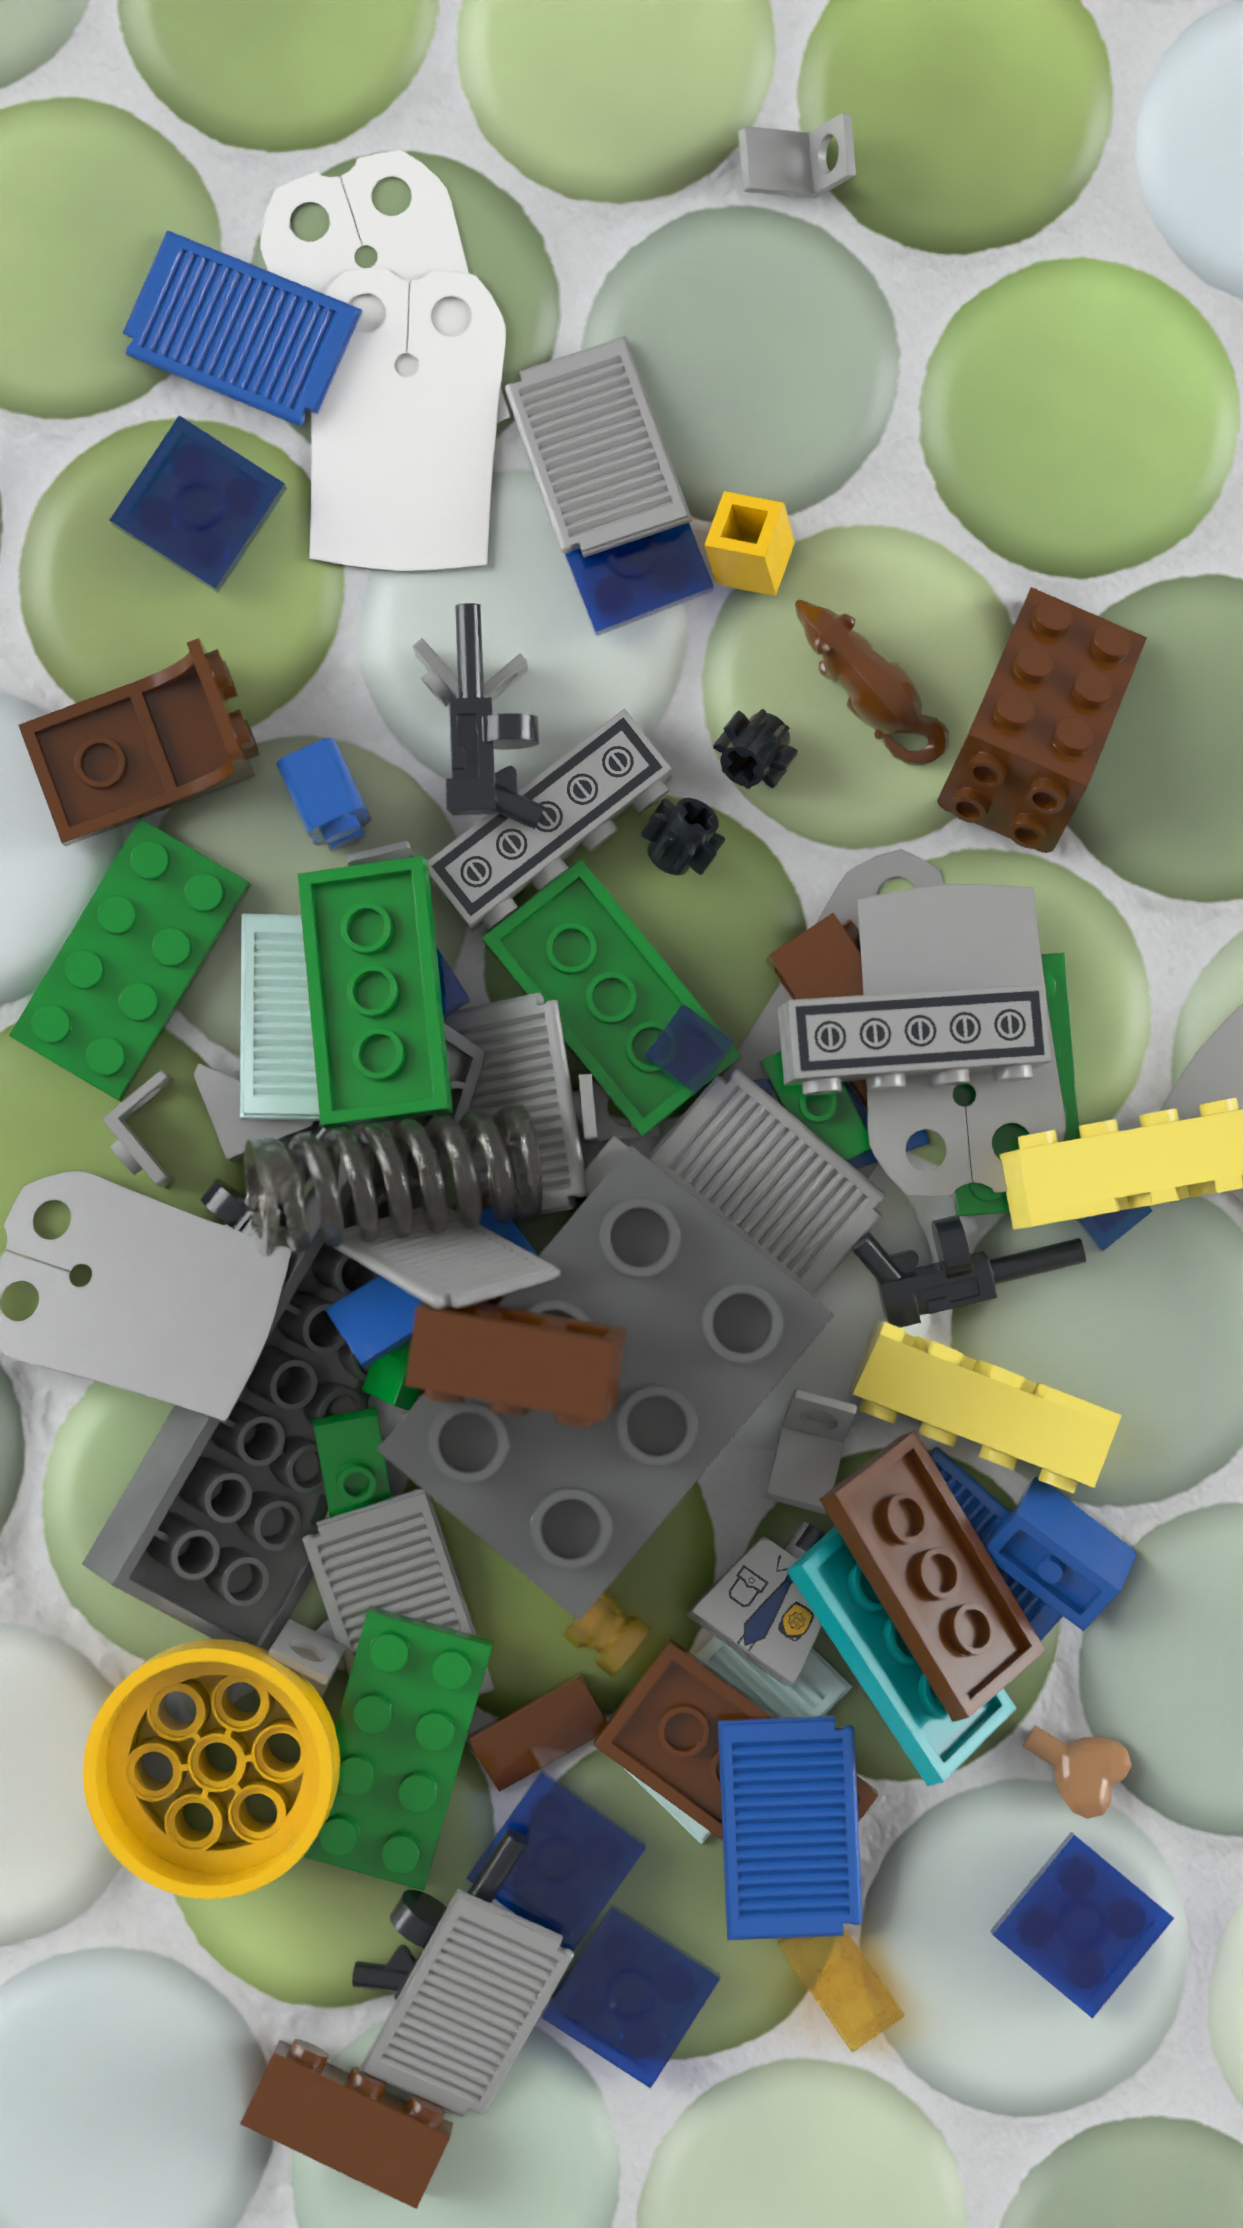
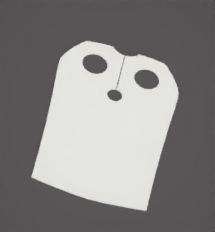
(405, 243)
(411, 457)

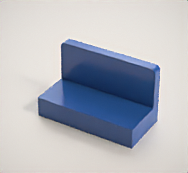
(1061, 1554)

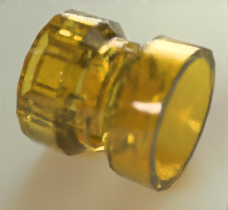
(607, 1633)

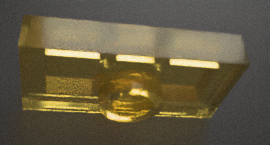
(843, 1986)

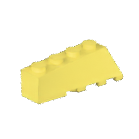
(1125, 1168)
(983, 1405)

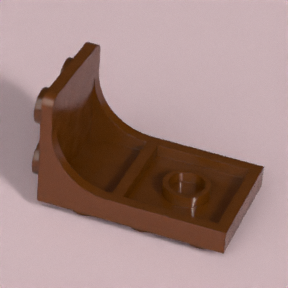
(1042, 722)
(141, 747)

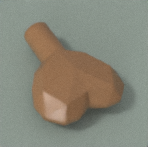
(1082, 1769)

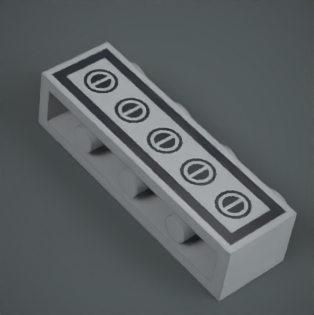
(581, 800)
(914, 1036)

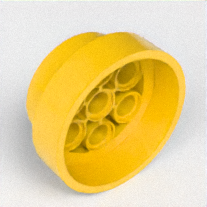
(144, 1816)

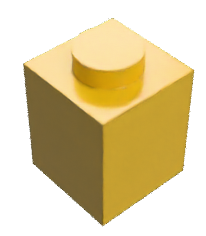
(749, 543)

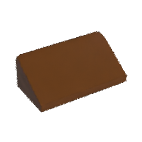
(538, 1732)

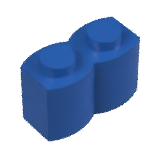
(325, 794)

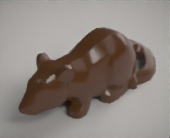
(876, 688)

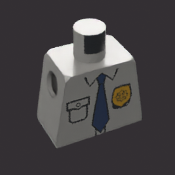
(761, 1609)

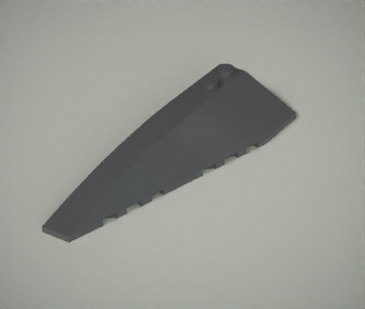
(224, 1505)

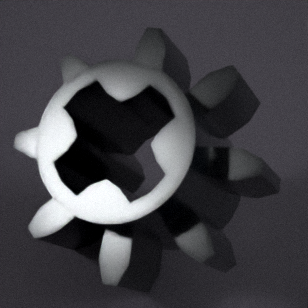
(755, 749)
(683, 836)

